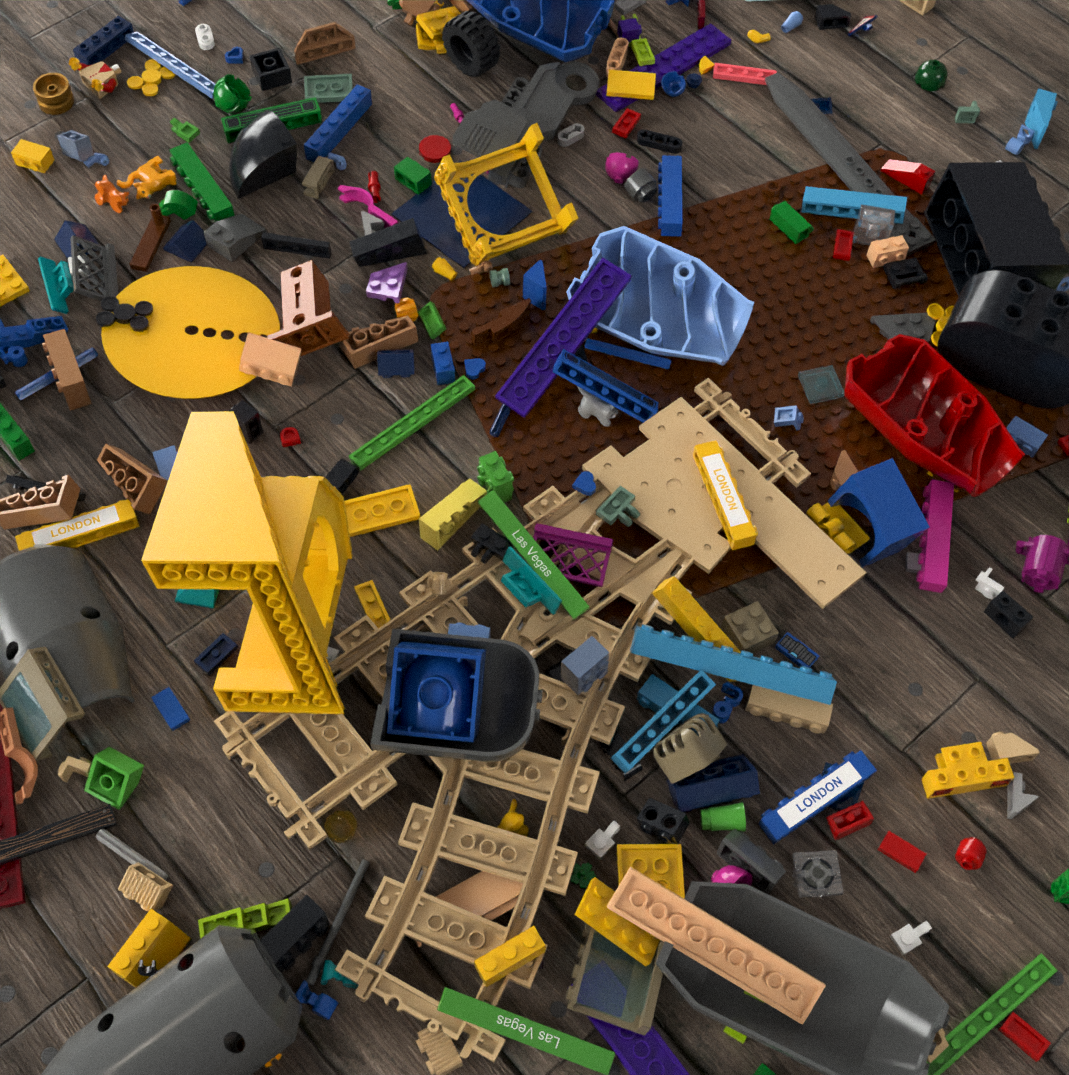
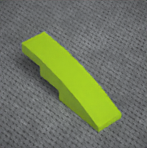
(256, 917)

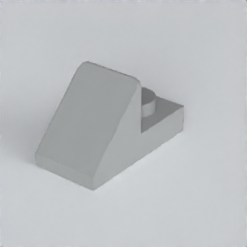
(371, 223)
(1016, 799)

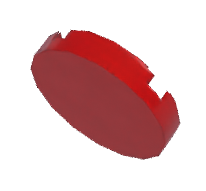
(434, 148)

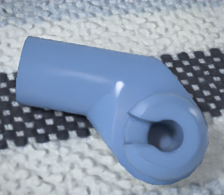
(97, 158)
(339, 160)

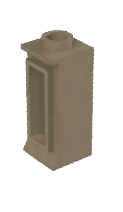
(318, 176)

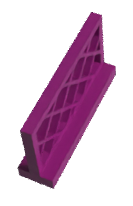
(577, 540)

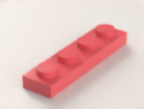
(741, 73)

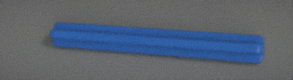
(627, 353)
(48, 378)

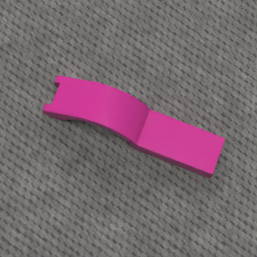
(358, 194)

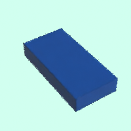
(170, 708)

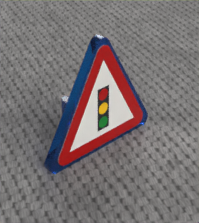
(864, 23)

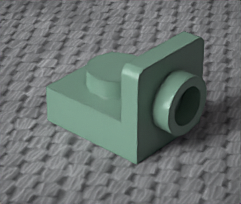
(967, 114)

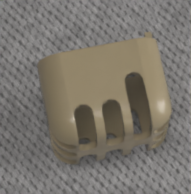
(691, 751)

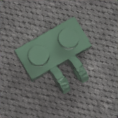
(615, 506)

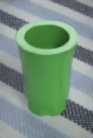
(724, 818)

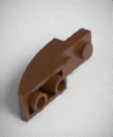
(497, 329)

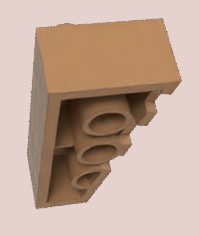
(364, 343)
(134, 478)

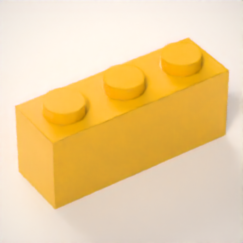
(510, 956)

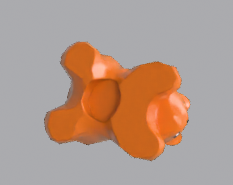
(108, 193)

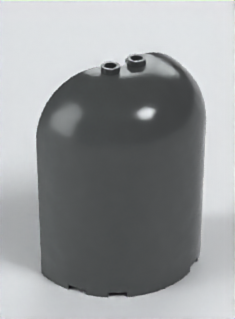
(506, 706)

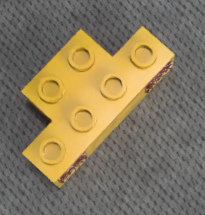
(965, 770)

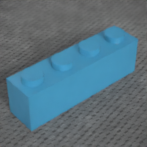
(657, 693)

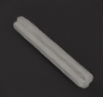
(127, 852)

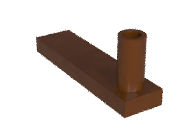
(151, 240)

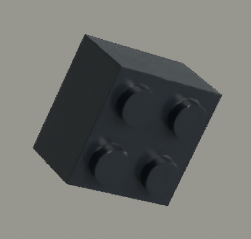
(270, 69)

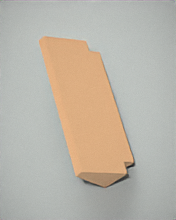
(483, 895)

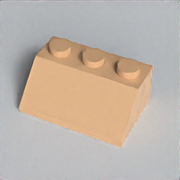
(270, 359)

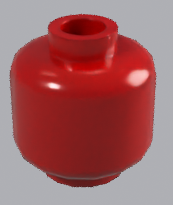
(971, 853)

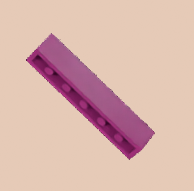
(936, 539)

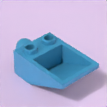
(1040, 114)

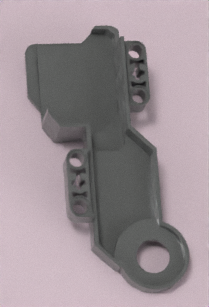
(527, 102)

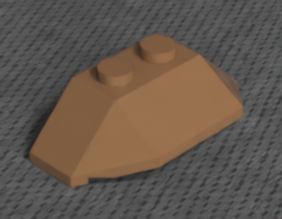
(323, 42)

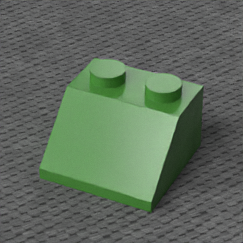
(113, 777)

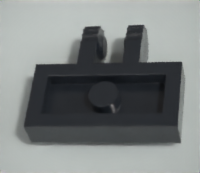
(491, 541)

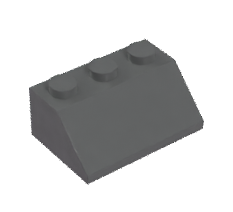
(741, 852)

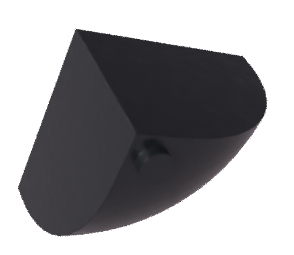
(261, 154)

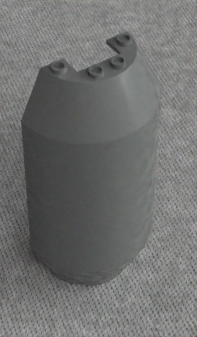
(869, 1017)

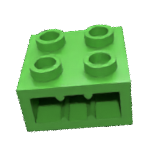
(495, 476)

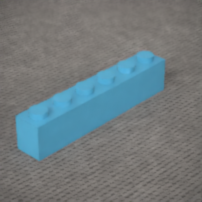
(848, 203)
(663, 721)

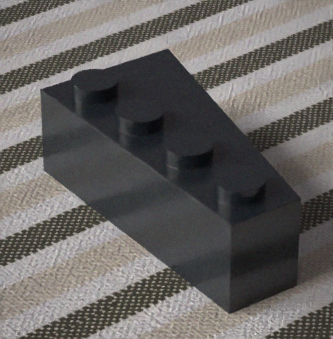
(389, 244)

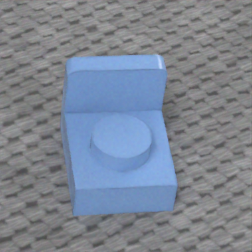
(788, 416)

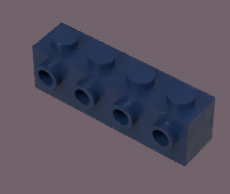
(103, 42)

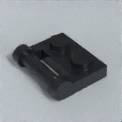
(904, 269)

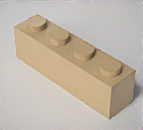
(789, 709)

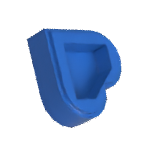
(235, 56)
(474, 367)
(585, 483)

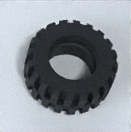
(471, 43)

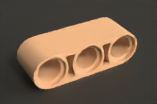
(617, 55)

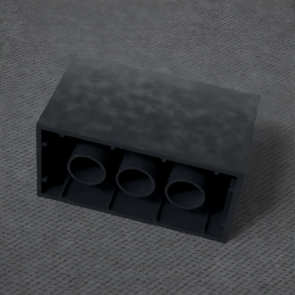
(995, 220)

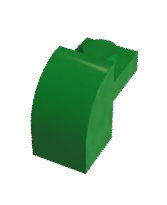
(178, 203)

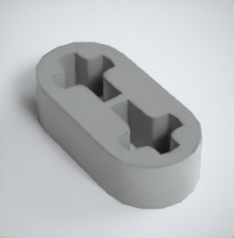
(568, 136)

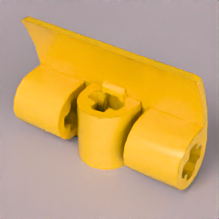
(838, 526)

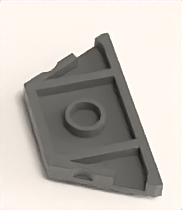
(914, 325)

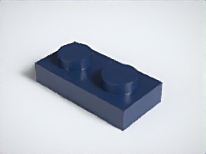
(216, 654)

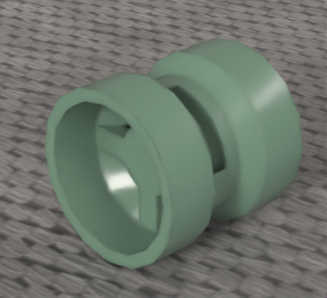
(499, 277)

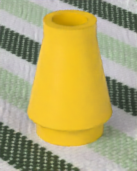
(444, 269)

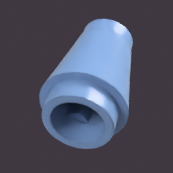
(794, 20)

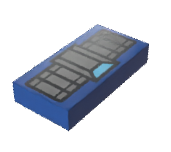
(796, 651)

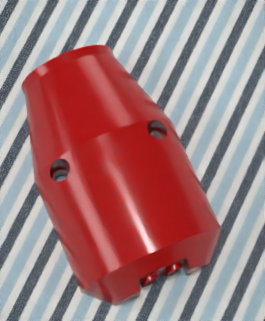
(932, 414)

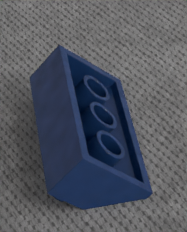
(716, 783)

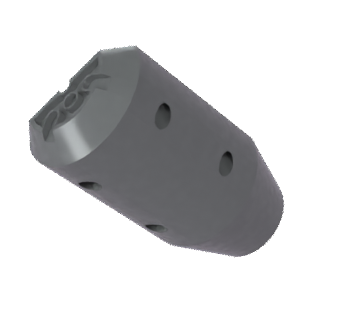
(192, 1016)

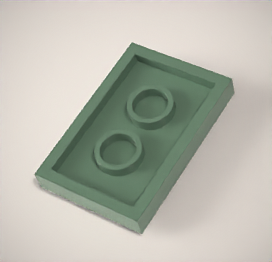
(328, 87)

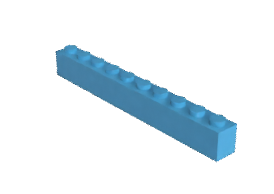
(733, 665)

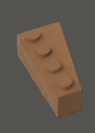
(66, 369)
(40, 505)

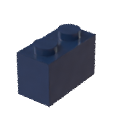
(395, 363)

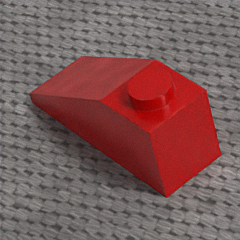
(911, 174)

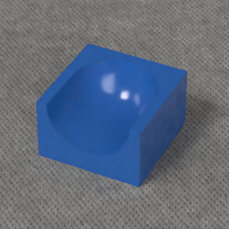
(887, 504)
(436, 691)

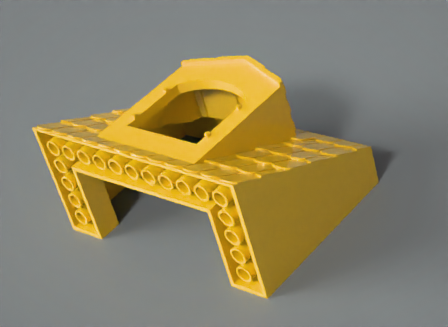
(260, 535)

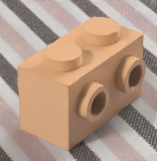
(887, 251)

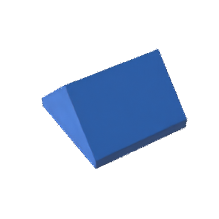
(535, 285)

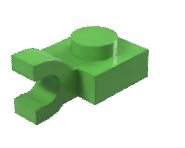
(185, 131)

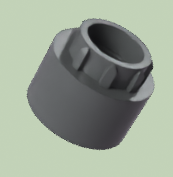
(641, 185)

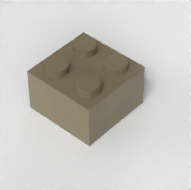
(750, 628)

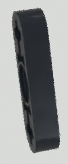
(647, 142)

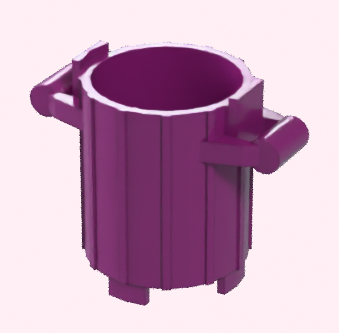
(1043, 562)

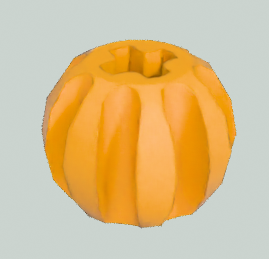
(406, 308)

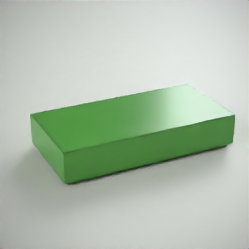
(432, 320)

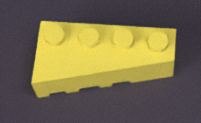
(450, 514)

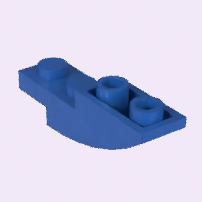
(31, 333)

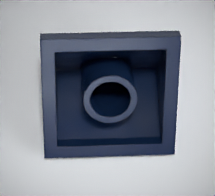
(65, 233)
(187, 242)

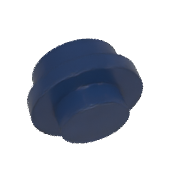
(694, 80)

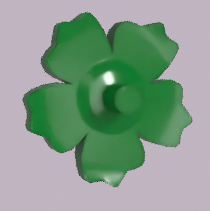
(582, 875)

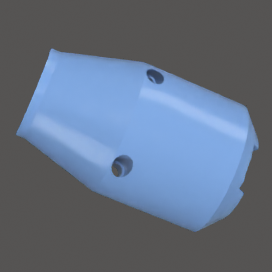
(672, 301)

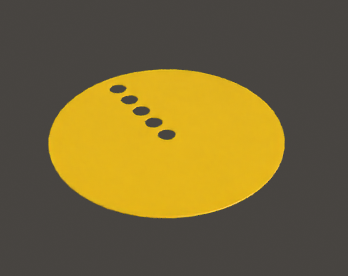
(182, 364)

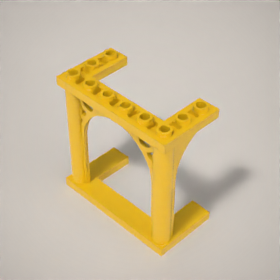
(480, 250)

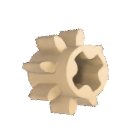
(439, 583)

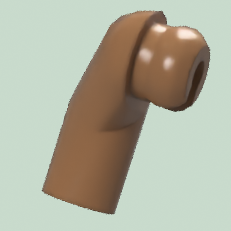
(483, 267)

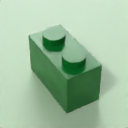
(413, 175)

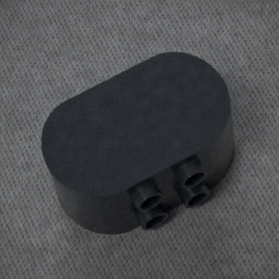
(1011, 338)

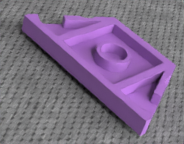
(387, 283)

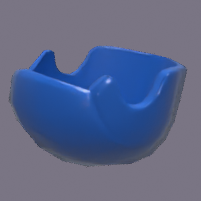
(673, 84)

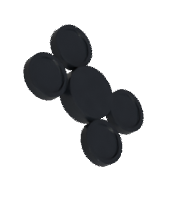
(124, 313)

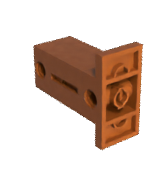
(307, 310)

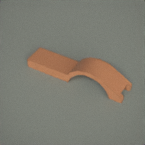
(13, 749)

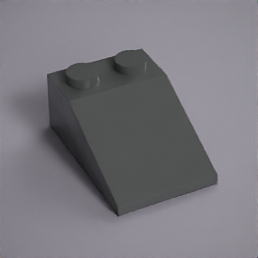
(233, 236)

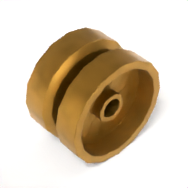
(53, 93)

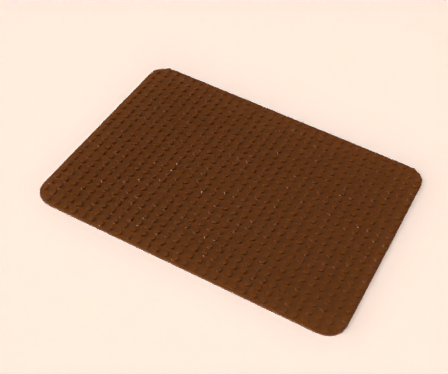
(803, 318)

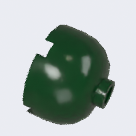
(931, 75)

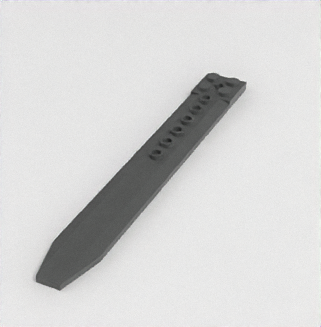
(840, 154)

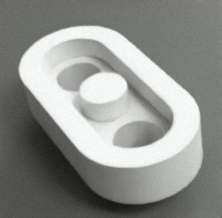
(204, 37)

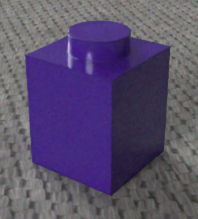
(629, 29)

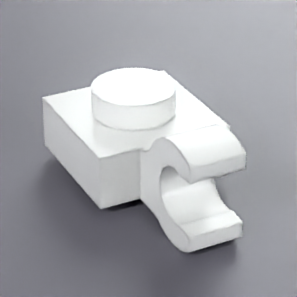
(602, 841)
(908, 938)

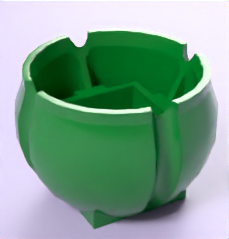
(231, 94)

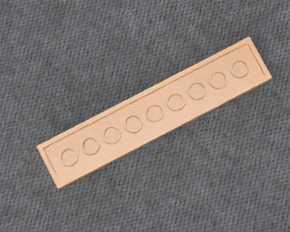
(716, 945)

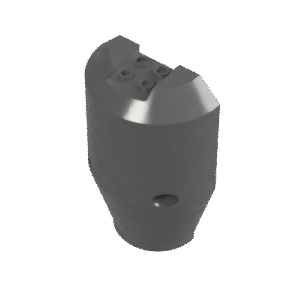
(58, 604)

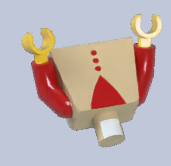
(97, 77)

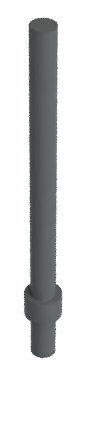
(318, 961)

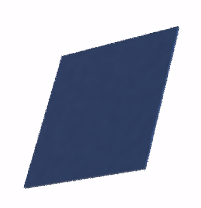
(487, 204)

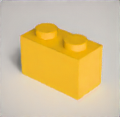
(32, 156)

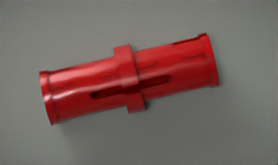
(374, 186)

